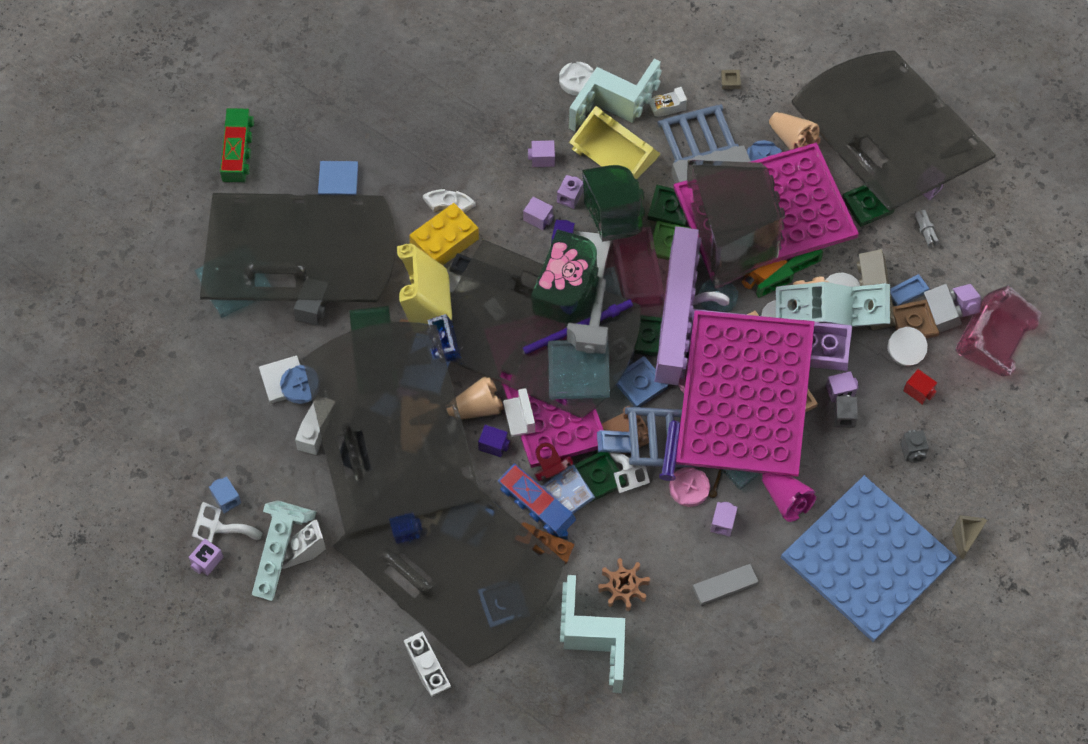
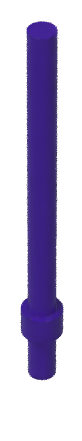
(612, 311)

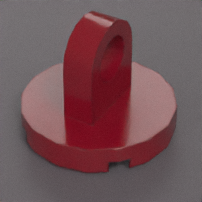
(552, 464)

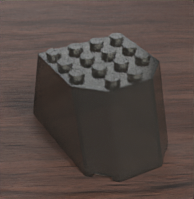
(735, 216)

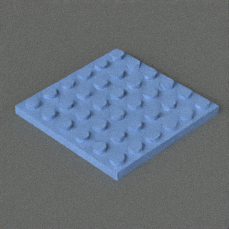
(868, 558)

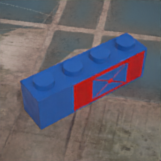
(536, 500)

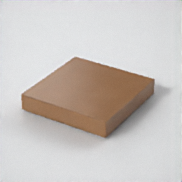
(916, 316)

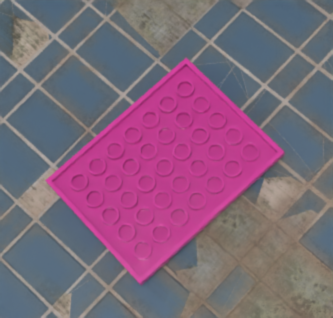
(810, 200)
(745, 393)

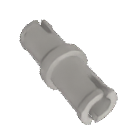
(927, 229)

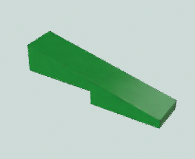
(784, 275)

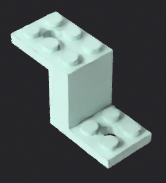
(614, 95)
(835, 303)
(593, 634)

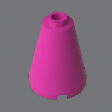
(789, 495)

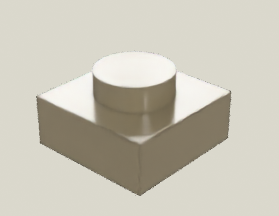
(730, 79)

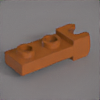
(559, 546)

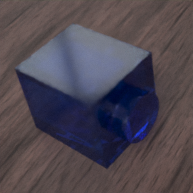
(405, 527)

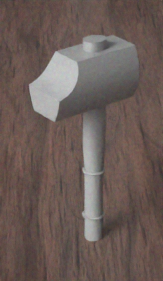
(590, 337)

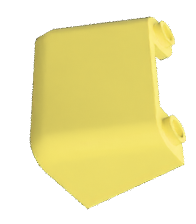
(612, 144)
(429, 287)

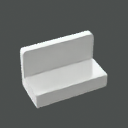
(519, 414)

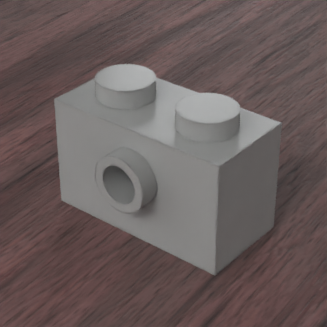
(943, 308)

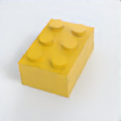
(445, 234)

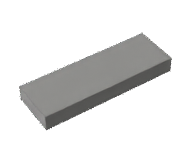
(725, 584)

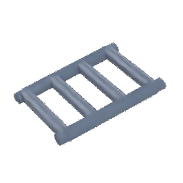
(700, 115)
(650, 413)

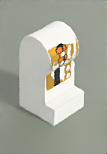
(668, 103)

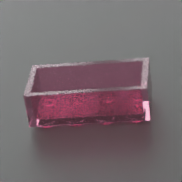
(639, 269)

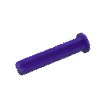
(670, 452)

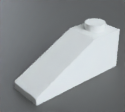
(309, 435)

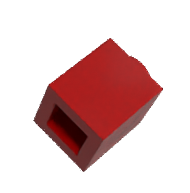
(920, 387)

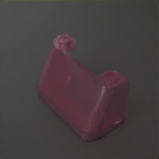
(998, 330)

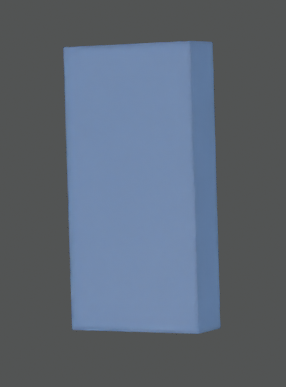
(908, 290)
(613, 441)

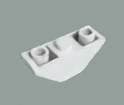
(304, 545)
(426, 664)

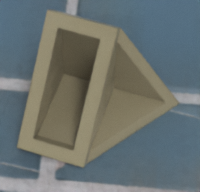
(966, 531)

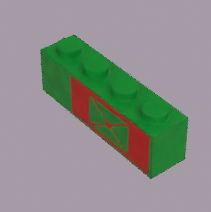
(236, 144)

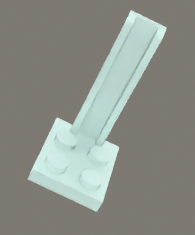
(276, 544)

